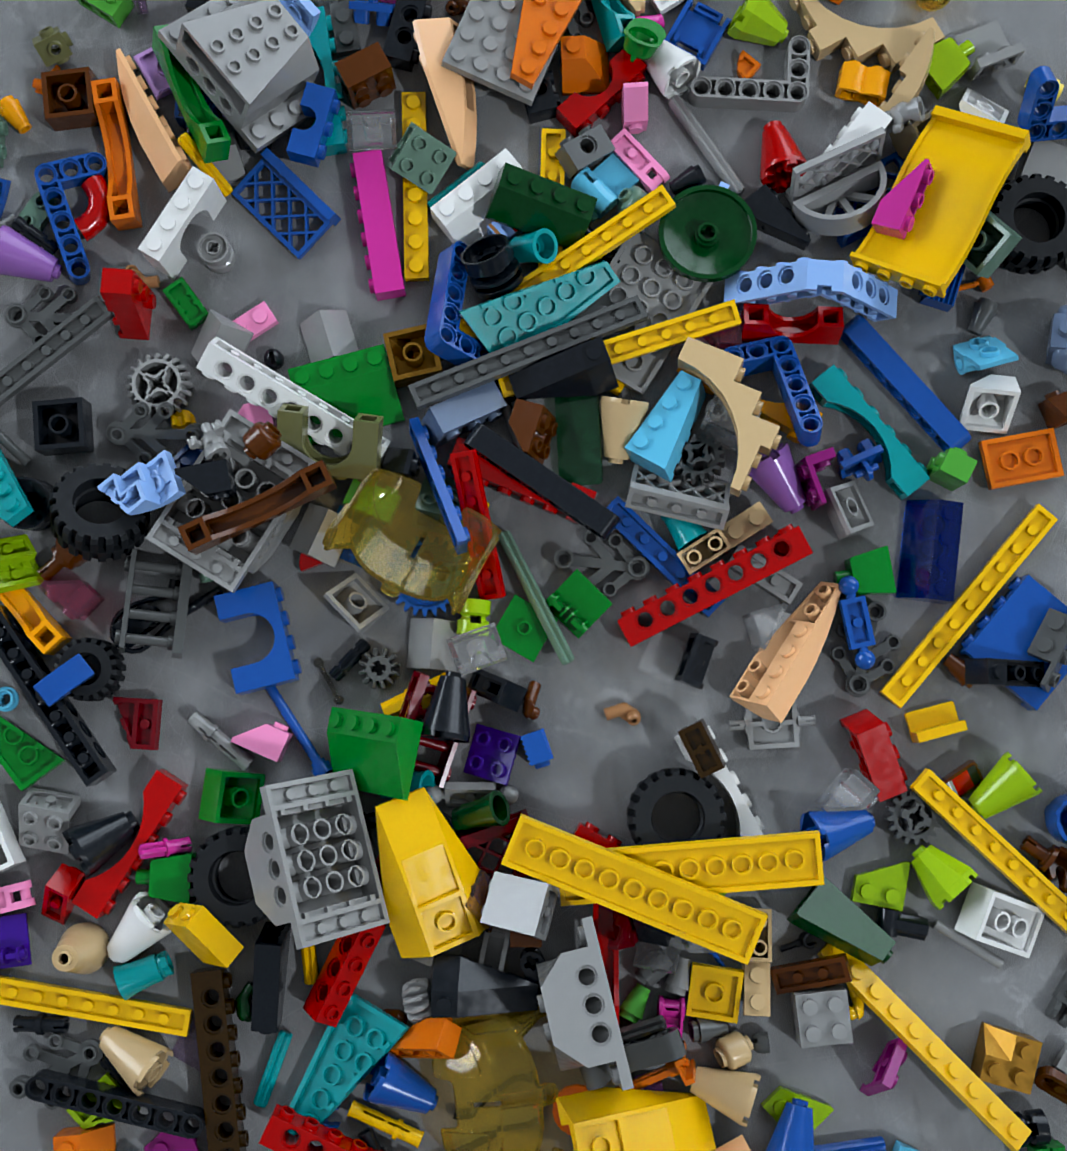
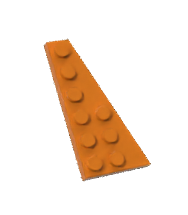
(538, 34)

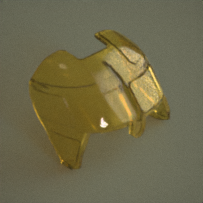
(385, 528)
(491, 1067)

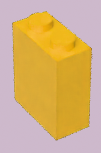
(203, 934)

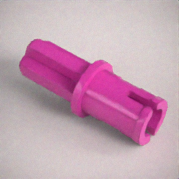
(164, 848)

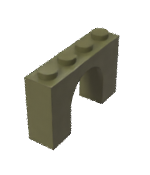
(366, 442)

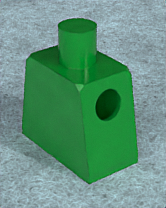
(872, 571)
(168, 878)

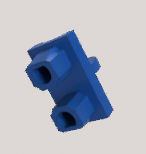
(362, 10)
(862, 463)

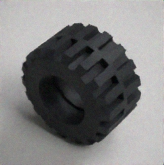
(110, 668)

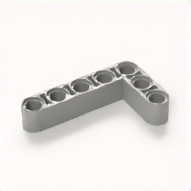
(759, 87)

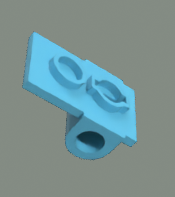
(605, 183)
(981, 354)

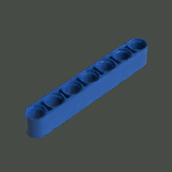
(904, 384)

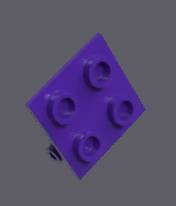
(492, 754)
(14, 941)

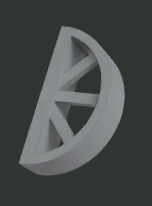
(809, 208)

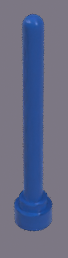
(319, 765)

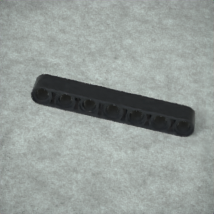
(542, 481)
(104, 1107)

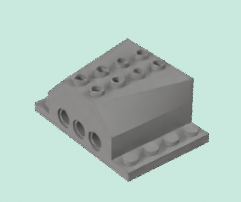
(248, 63)
(247, 552)
(315, 859)
(582, 1009)

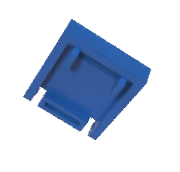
(698, 30)

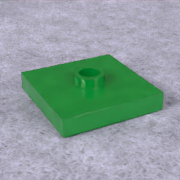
(521, 629)

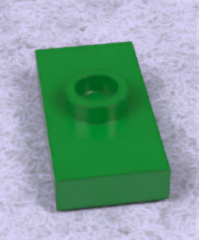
(186, 303)

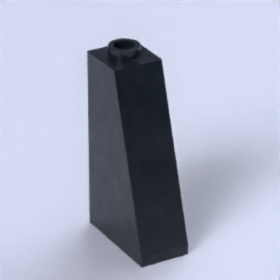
(270, 977)

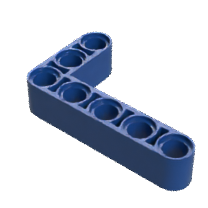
(1038, 108)
(62, 212)
(443, 320)
(780, 357)

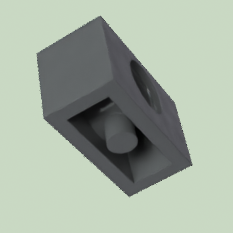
(594, 141)

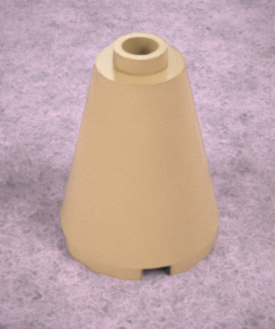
(619, 423)
(81, 949)
(135, 1057)
(727, 1091)

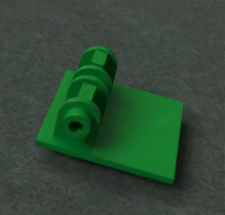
(578, 603)

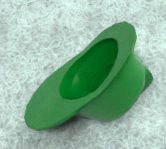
(643, 38)

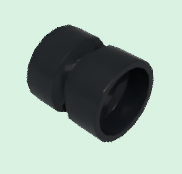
(1037, 1122)

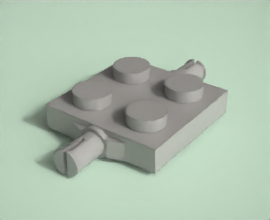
(771, 734)

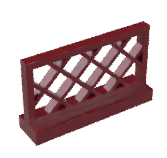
(487, 834)

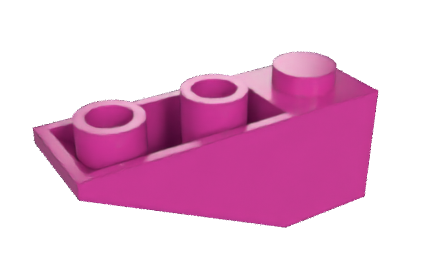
(898, 207)

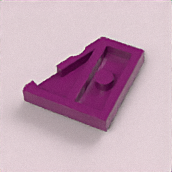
(886, 1068)

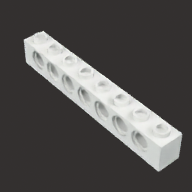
(286, 391)

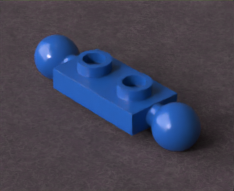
(856, 622)

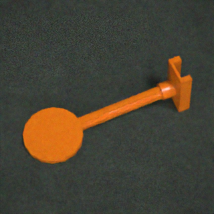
(682, 1066)

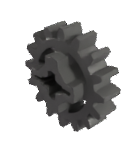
(699, 461)
(910, 826)

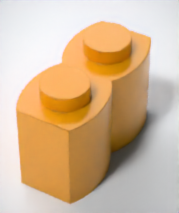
(862, 83)

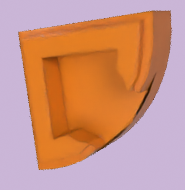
(747, 65)

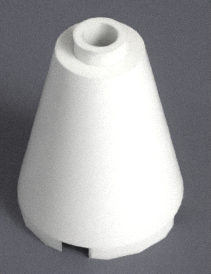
(672, 69)
(139, 928)

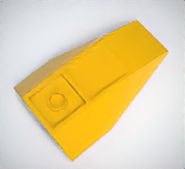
(424, 877)
(636, 1120)

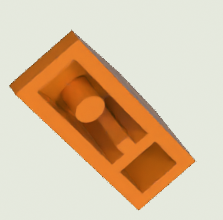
(429, 1039)

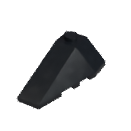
(572, 373)
(476, 989)

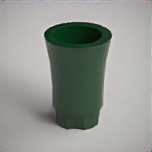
(482, 813)

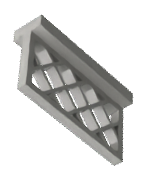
(827, 174)
(676, 504)

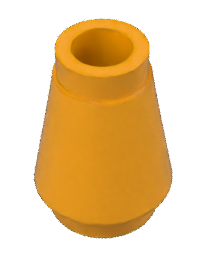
(14, 114)

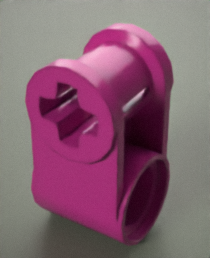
(673, 1011)

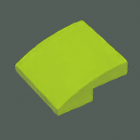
(18, 564)

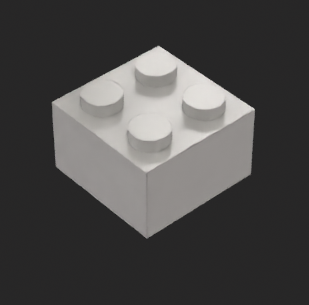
(821, 1016)

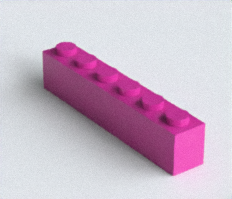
(379, 225)

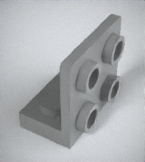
(991, 50)
(44, 818)

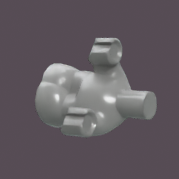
(906, 111)
(211, 442)

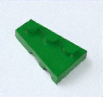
(24, 756)

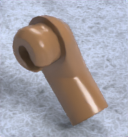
(150, 281)
(623, 711)

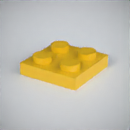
(714, 992)

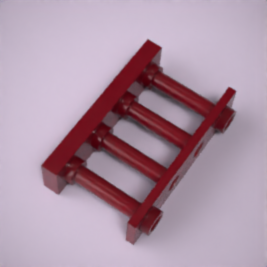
(411, 709)

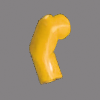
(857, 1010)

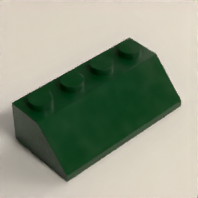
(534, 203)

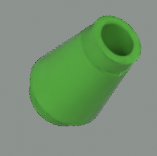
(635, 1003)

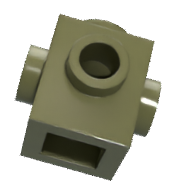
(53, 54)

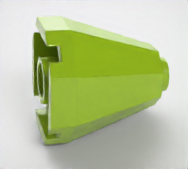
(758, 23)
(940, 874)

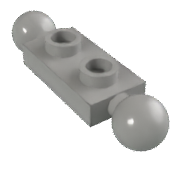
(463, 792)

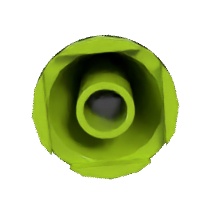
(1003, 788)

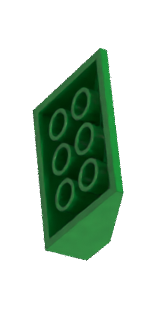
(353, 385)
(376, 747)

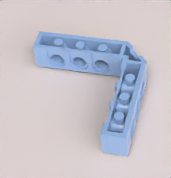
(814, 278)

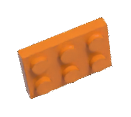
(1021, 459)

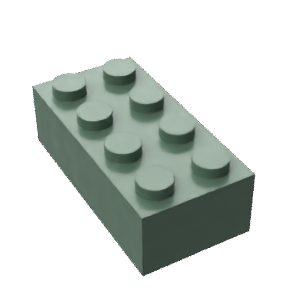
(991, 246)

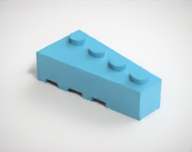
(667, 427)

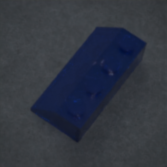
(929, 551)

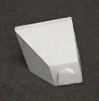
(980, 106)
(990, 404)

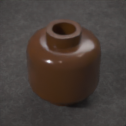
(262, 440)

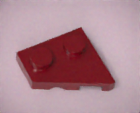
(141, 721)
(626, 935)

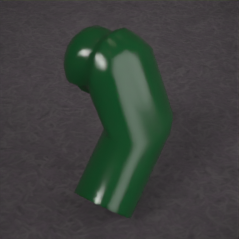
(242, 1002)

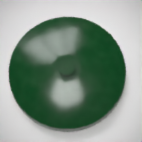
(708, 233)

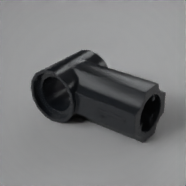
(902, 924)

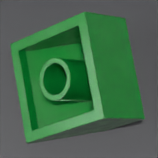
(231, 796)

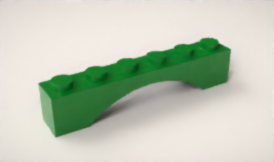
(205, 127)

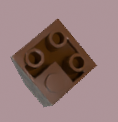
(533, 428)

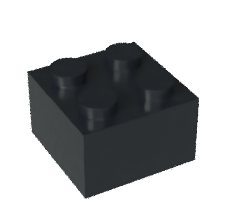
(62, 426)

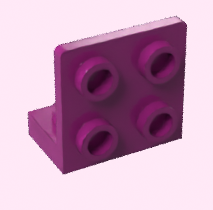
(807, 472)

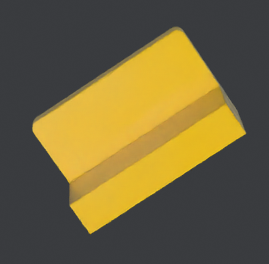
(934, 722)

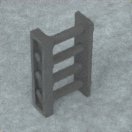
(176, 618)

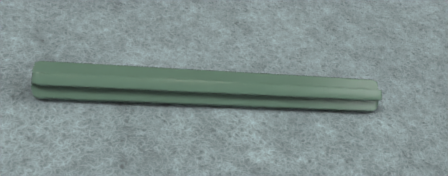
(536, 598)

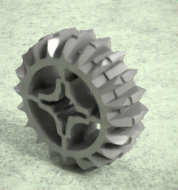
(164, 377)

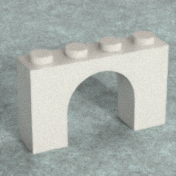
(162, 243)

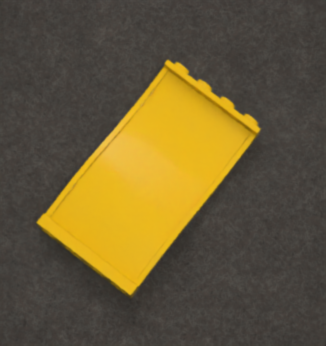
(969, 167)

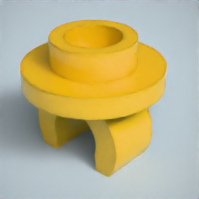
(182, 419)

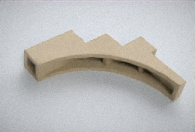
(858, 42)
(720, 372)

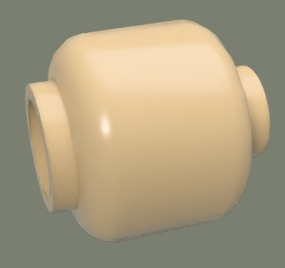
(733, 1050)

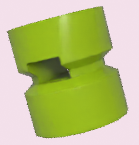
(473, 608)

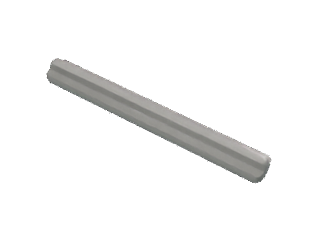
(705, 144)

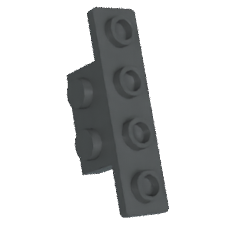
(1051, 646)

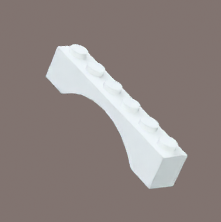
(745, 821)

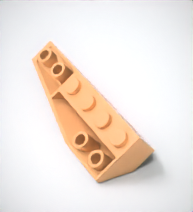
(451, 91)
(151, 130)
(785, 665)

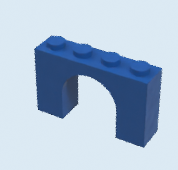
(280, 664)

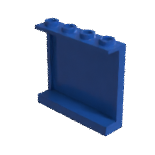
(1011, 629)

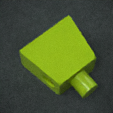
(948, 65)

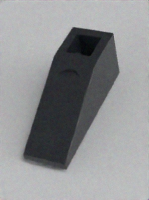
(775, 219)
(1003, 672)

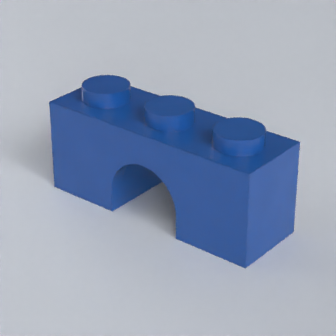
(309, 144)

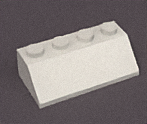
(464, 208)

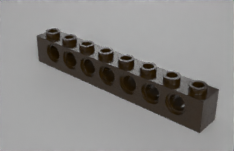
(210, 1060)

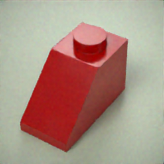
(60, 892)

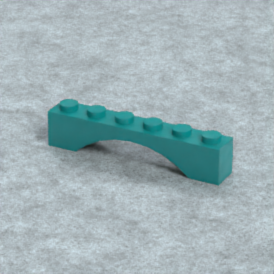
(612, 20)
(323, 49)
(901, 469)

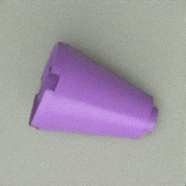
(26, 259)
(780, 479)

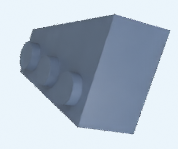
(462, 412)

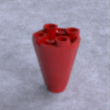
(778, 157)

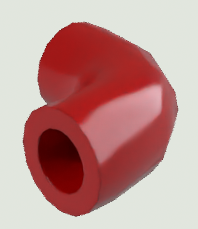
(97, 213)

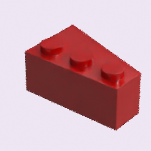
(129, 300)
(876, 753)

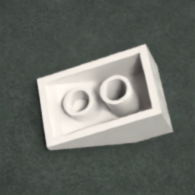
(999, 920)

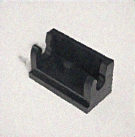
(695, 660)

